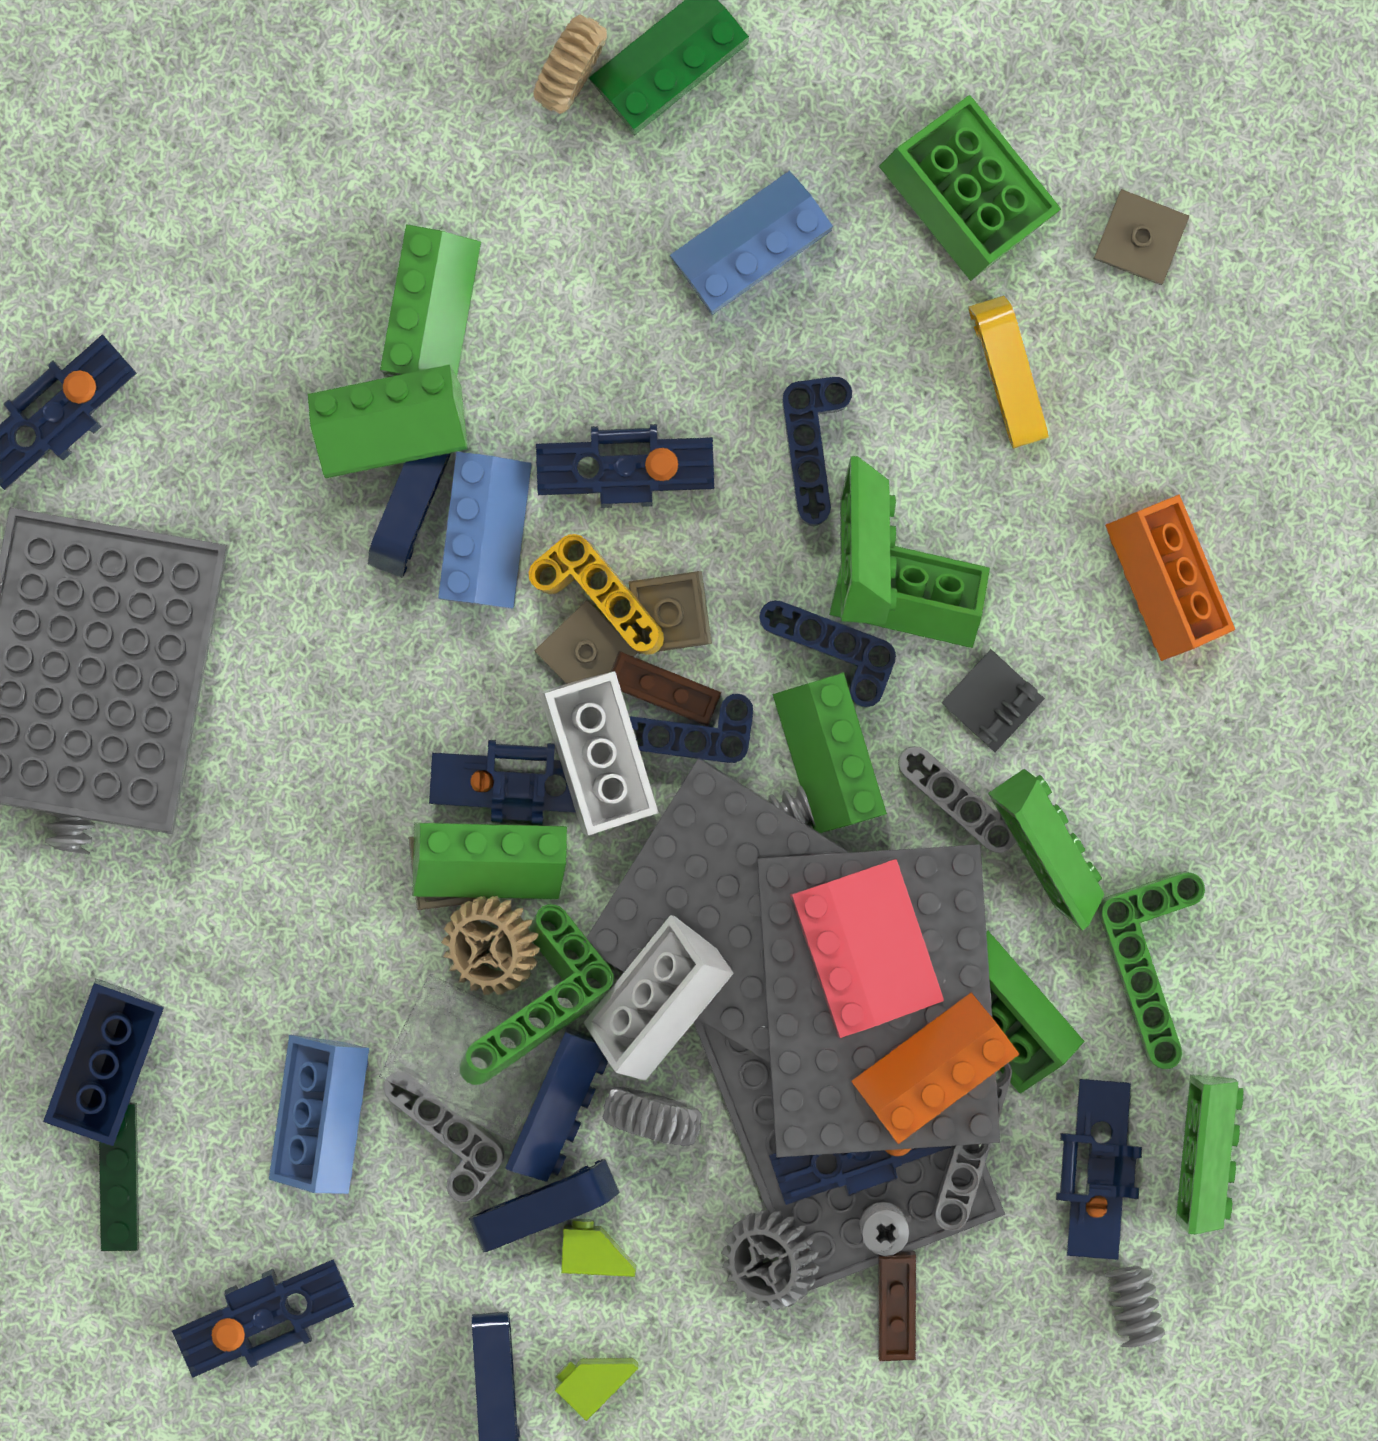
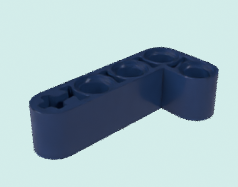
(814, 452)
(405, 514)
(825, 644)
(713, 735)
(545, 1206)
(494, 1377)

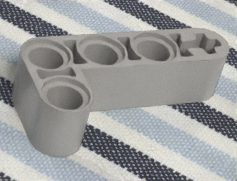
(952, 803)
(465, 1149)

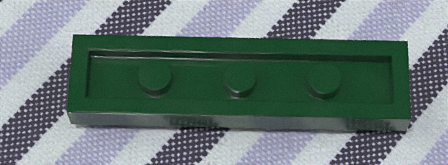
(120, 1187)

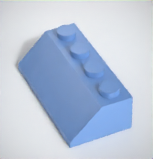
(751, 242)
(484, 530)
(319, 1114)

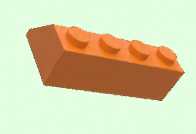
(1170, 577)
(934, 1067)

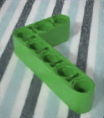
(1142, 961)
(546, 1007)

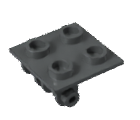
(993, 700)

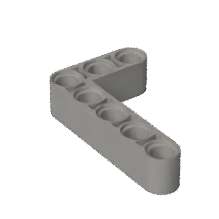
(971, 1160)

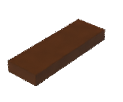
(665, 688)
(897, 1306)

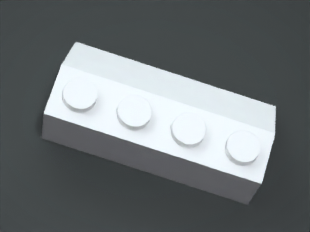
(598, 753)
(657, 999)

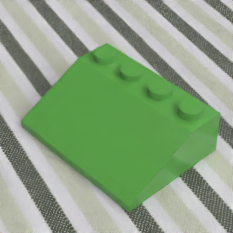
(969, 187)
(1207, 1153)

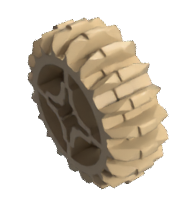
(570, 63)
(471, 940)

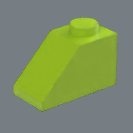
(593, 1251)
(593, 1382)

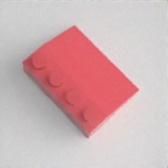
(867, 948)

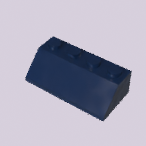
(103, 1062)
(556, 1107)

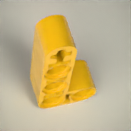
(1009, 370)
(605, 597)

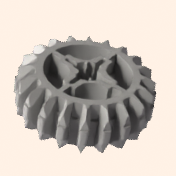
(652, 1116)
(770, 1238)

